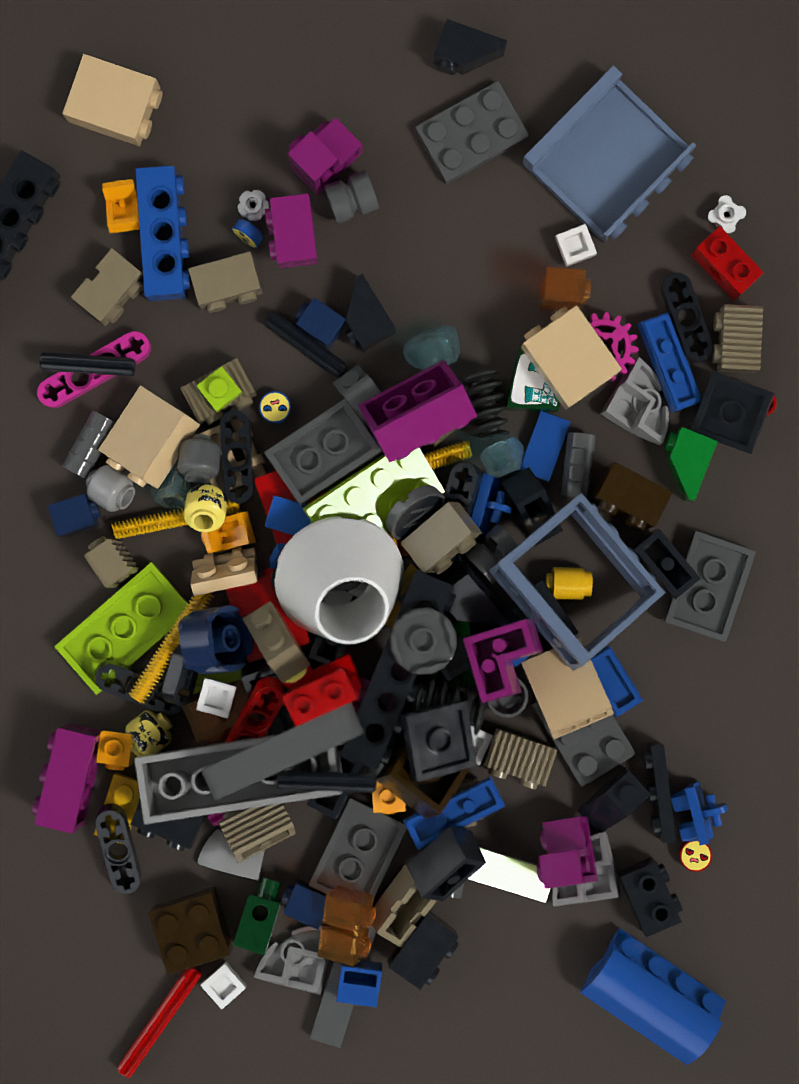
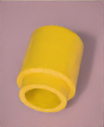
(569, 583)

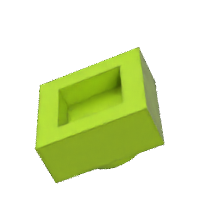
(219, 389)

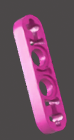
(94, 379)

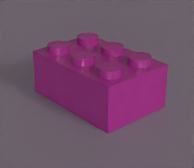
(417, 411)
(67, 778)

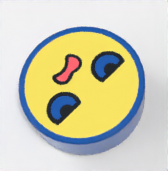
(248, 233)
(275, 407)

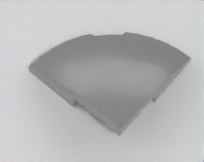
(637, 404)
(218, 856)
(607, 884)
(295, 962)

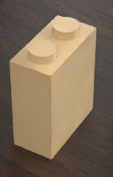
(112, 100)
(570, 356)
(147, 438)
(566, 696)

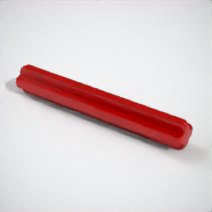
(158, 1021)

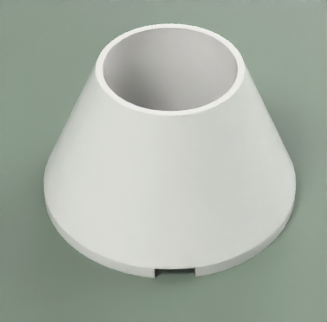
(335, 553)

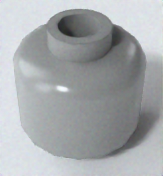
(110, 488)

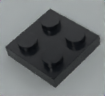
(732, 412)
(439, 740)

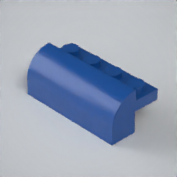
(655, 998)

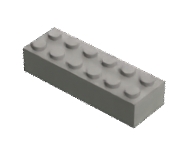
(175, 787)

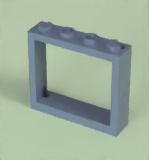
(537, 609)

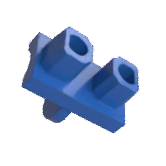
(489, 502)
(700, 827)

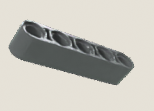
(282, 751)

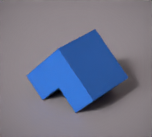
(360, 983)

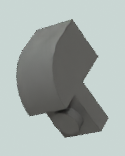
(356, 389)

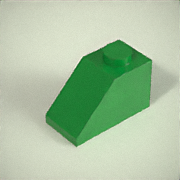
(688, 460)

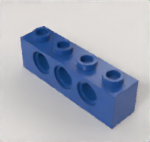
(151, 184)

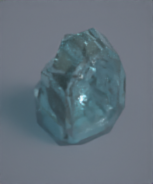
(433, 347)
(503, 457)
(172, 491)

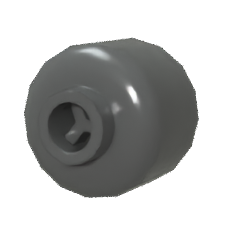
(199, 459)

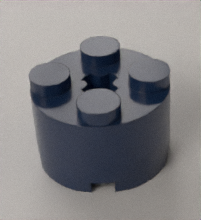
(215, 640)

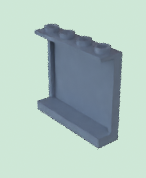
(608, 156)

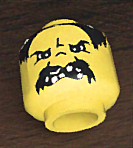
(205, 508)
(149, 732)

